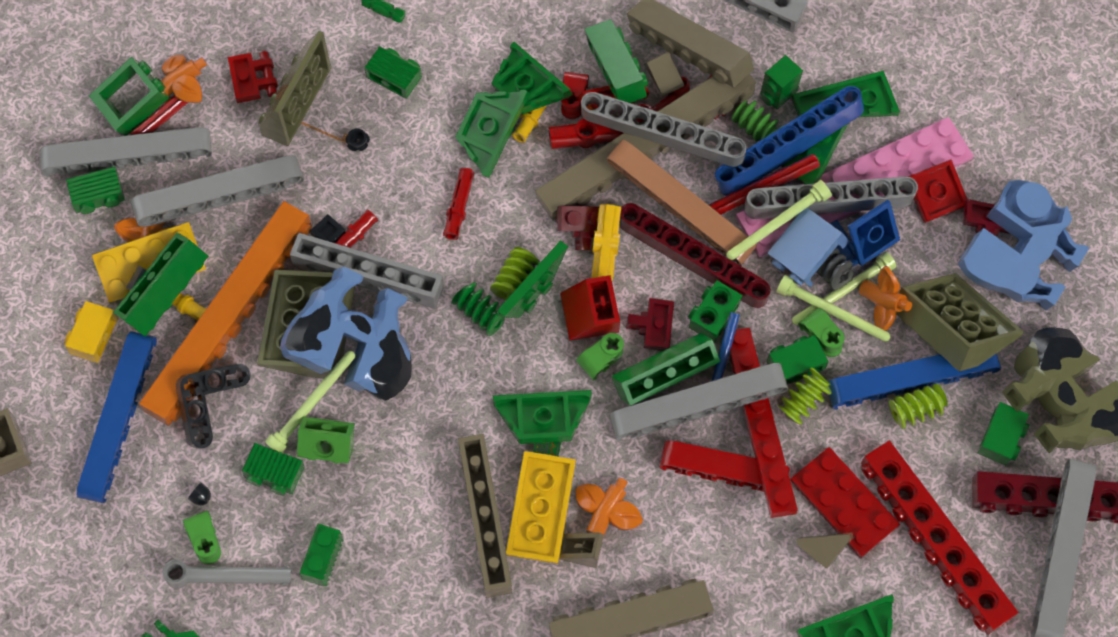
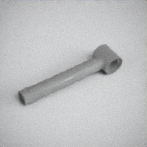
(255, 575)

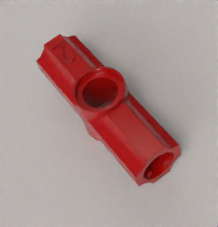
(571, 136)

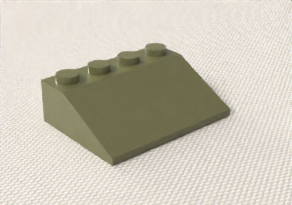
(296, 91)
(287, 298)
(957, 321)

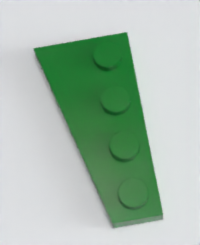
(875, 92)

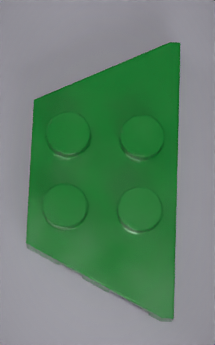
(523, 72)
(490, 126)
(823, 151)
(536, 283)
(543, 415)
(863, 621)

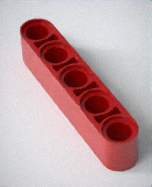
(711, 464)

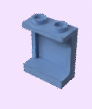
(805, 246)

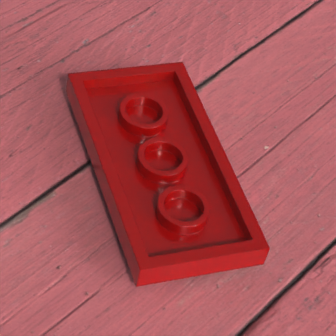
(845, 501)

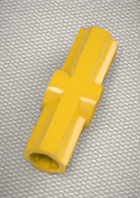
(606, 241)

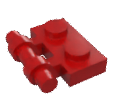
(244, 77)

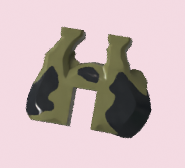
(1049, 374)

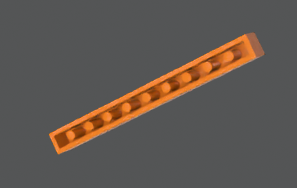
(227, 311)

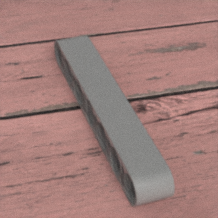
(671, 138)
(125, 150)
(216, 191)
(840, 191)
(699, 401)
(1064, 549)

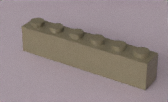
(690, 42)
(485, 516)
(639, 614)

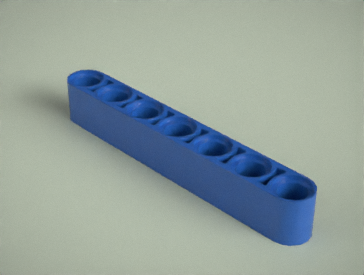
(792, 140)
(901, 379)
(115, 417)

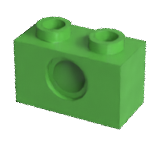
(337, 434)

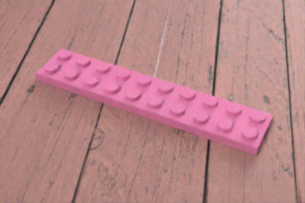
(899, 159)

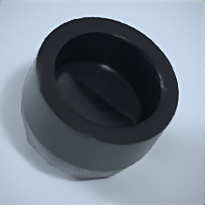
(200, 495)

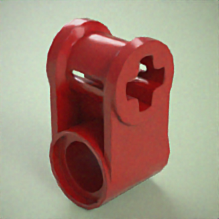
(576, 83)

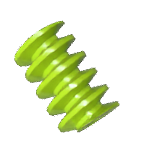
(513, 272)
(805, 396)
(918, 404)

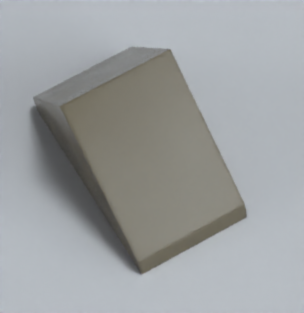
(664, 74)
(825, 547)
(581, 548)

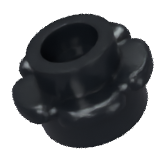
(356, 134)

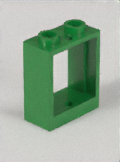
(142, 109)

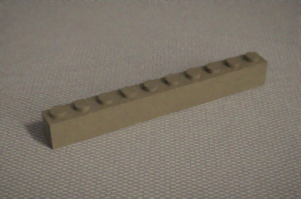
(596, 175)

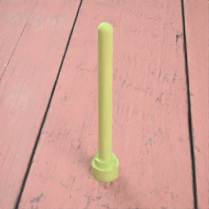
(818, 193)
(882, 260)
(789, 287)
(279, 440)

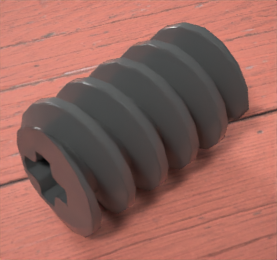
(836, 270)

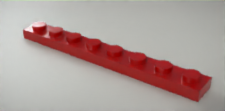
(763, 434)

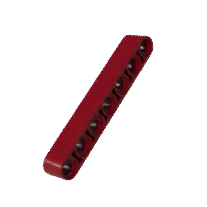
(687, 245)

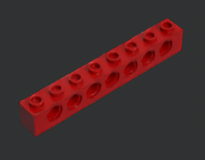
(888, 458)

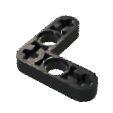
(201, 389)

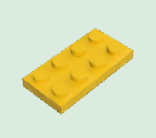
(120, 262)
(541, 507)

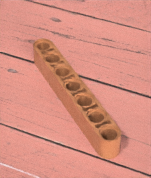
(677, 199)

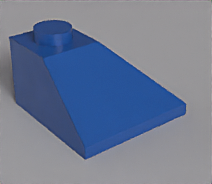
(874, 232)

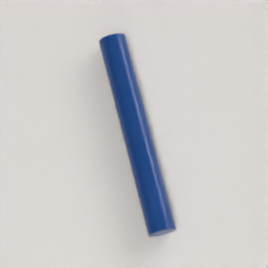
(726, 346)

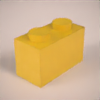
(91, 331)

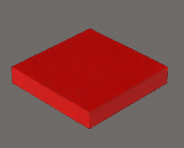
(938, 191)

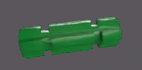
(385, 9)

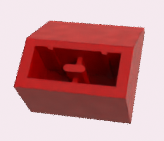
(590, 308)

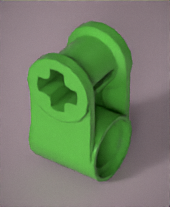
(821, 325)
(598, 357)
(201, 534)

